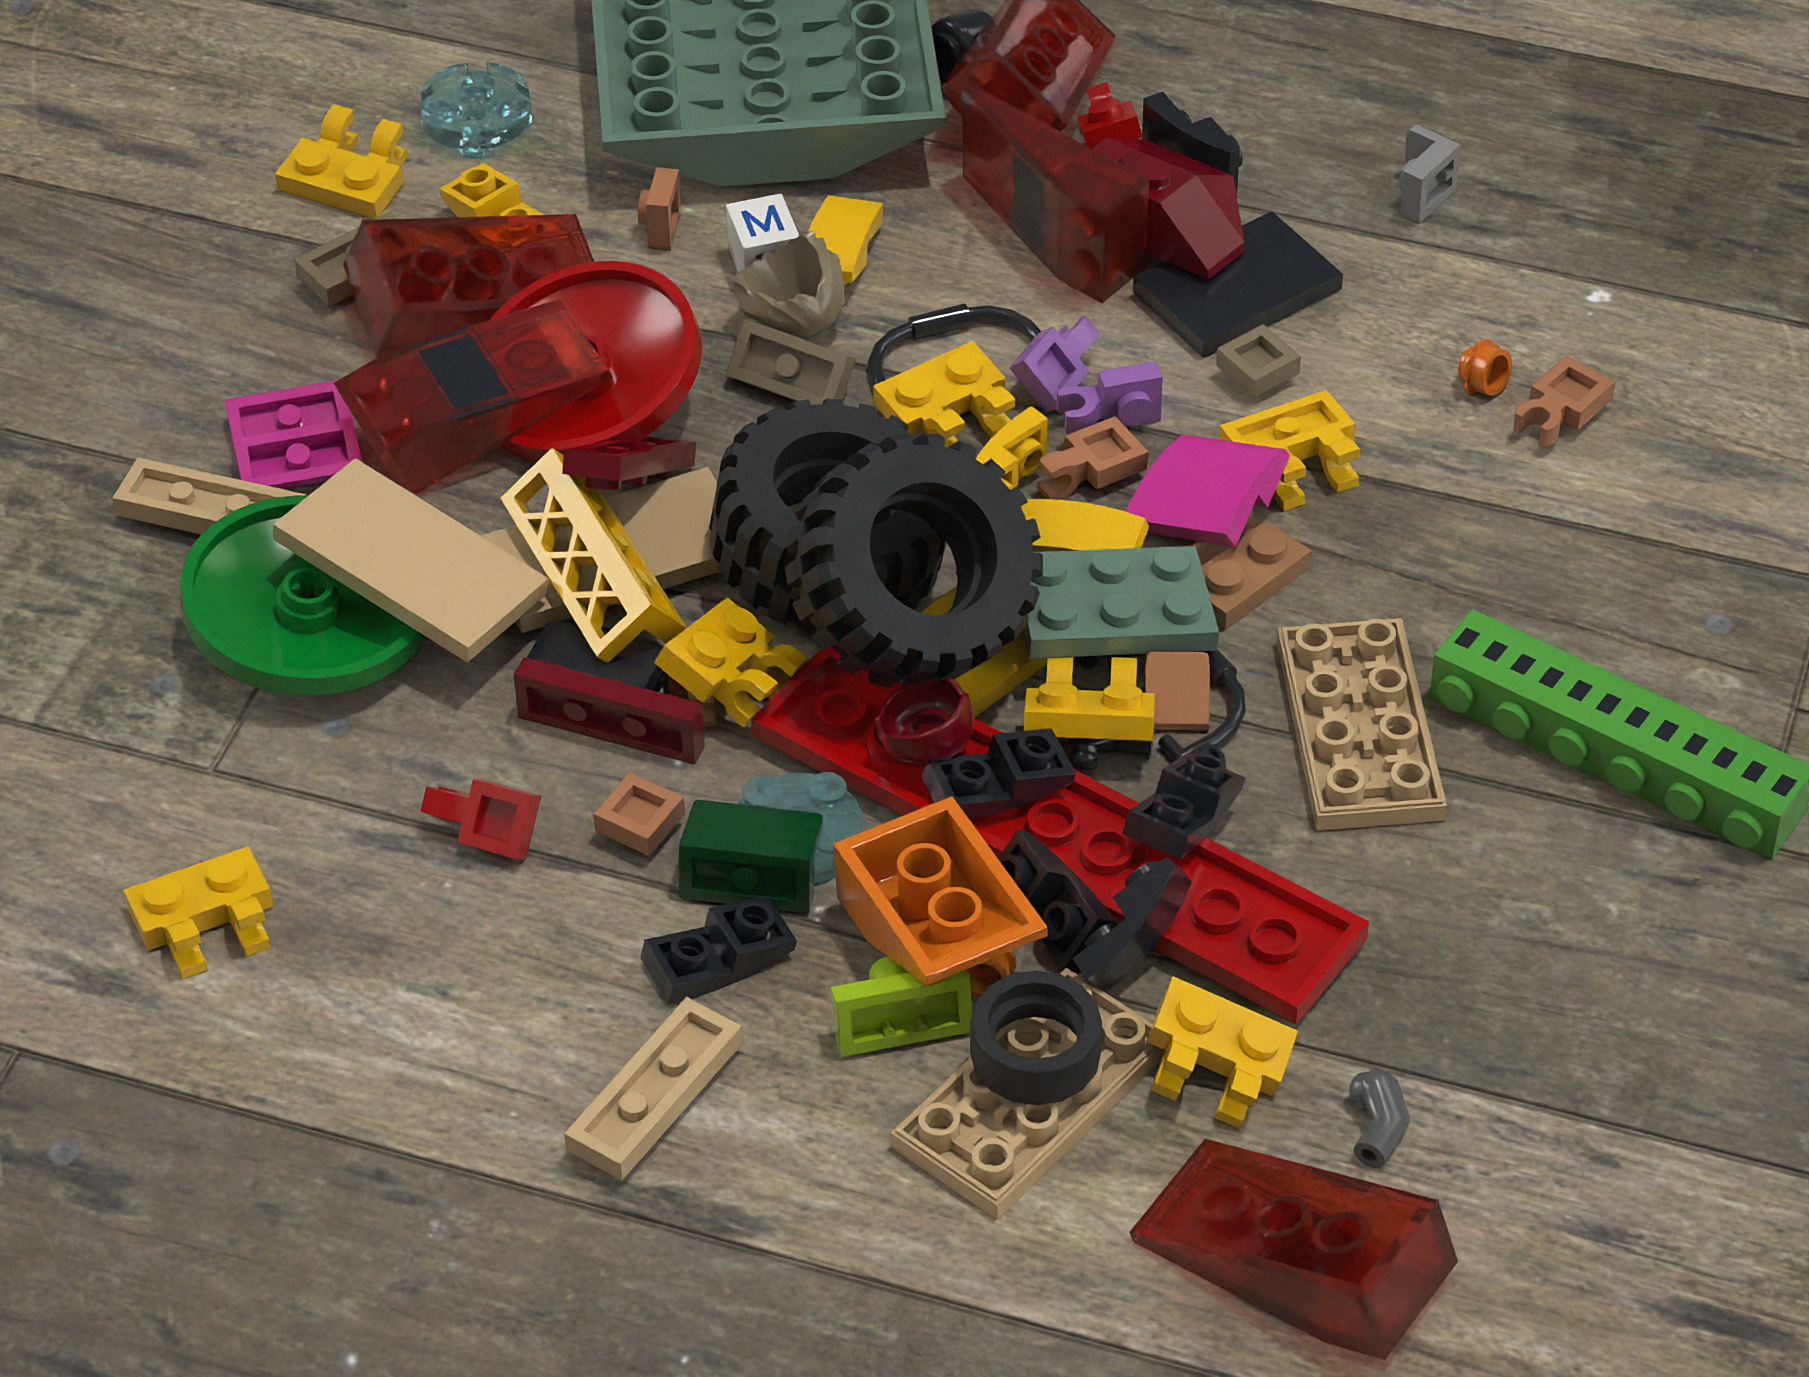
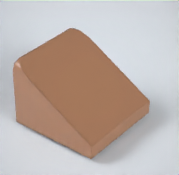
(1180, 689)

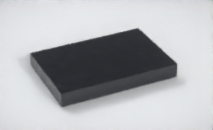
(1259, 287)

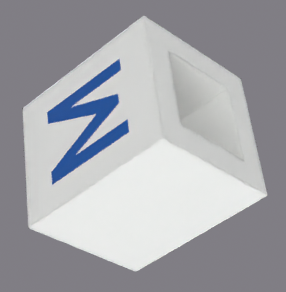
(757, 228)

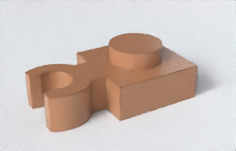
(1565, 395)

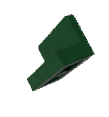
(749, 853)

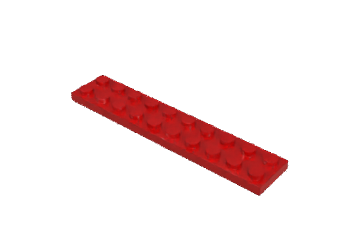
(1236, 920)

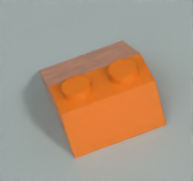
(932, 893)

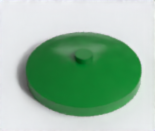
(279, 617)

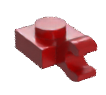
(1108, 117)
(491, 815)

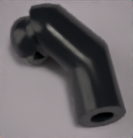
(1085, 752)

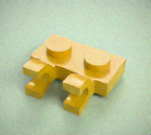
(337, 176)
(942, 389)
(1304, 429)
(716, 650)
(1115, 713)
(200, 898)
(1223, 1038)

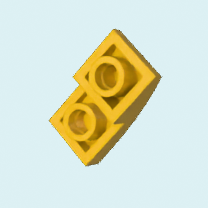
(485, 193)
(847, 229)
(1018, 446)
(1083, 526)

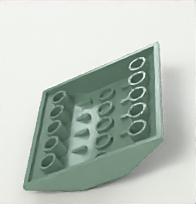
(764, 85)

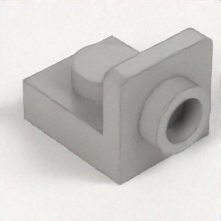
(1428, 172)

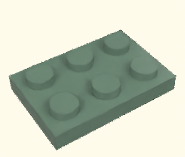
(1120, 603)

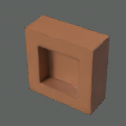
(661, 208)
(639, 813)

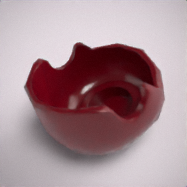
(926, 722)

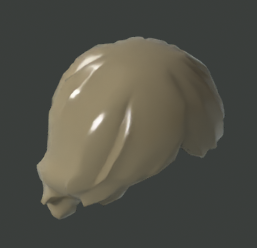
(794, 287)

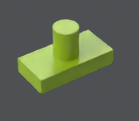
(898, 1009)

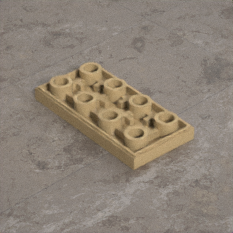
(664, 522)
(411, 559)
(1360, 725)
(1001, 1147)

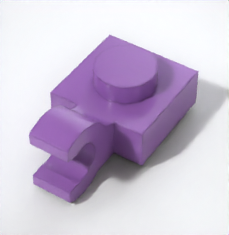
(1054, 361)
(1124, 392)

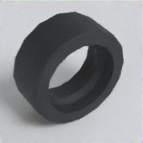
(1027, 1078)

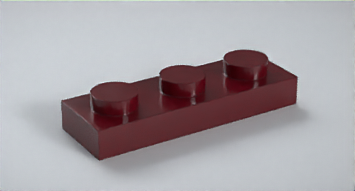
(628, 461)
(609, 710)

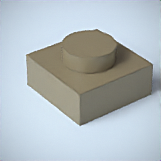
(1258, 361)

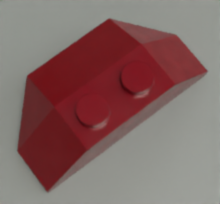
(1190, 206)

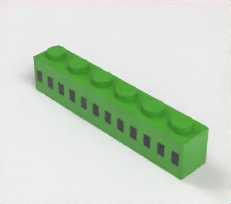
(1621, 733)

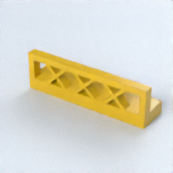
(608, 547)

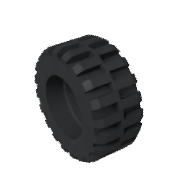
(778, 466)
(973, 515)

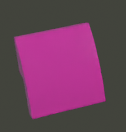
(292, 435)
(1207, 488)

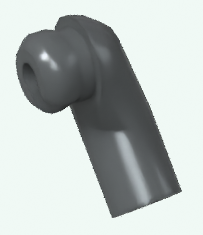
(1388, 1114)

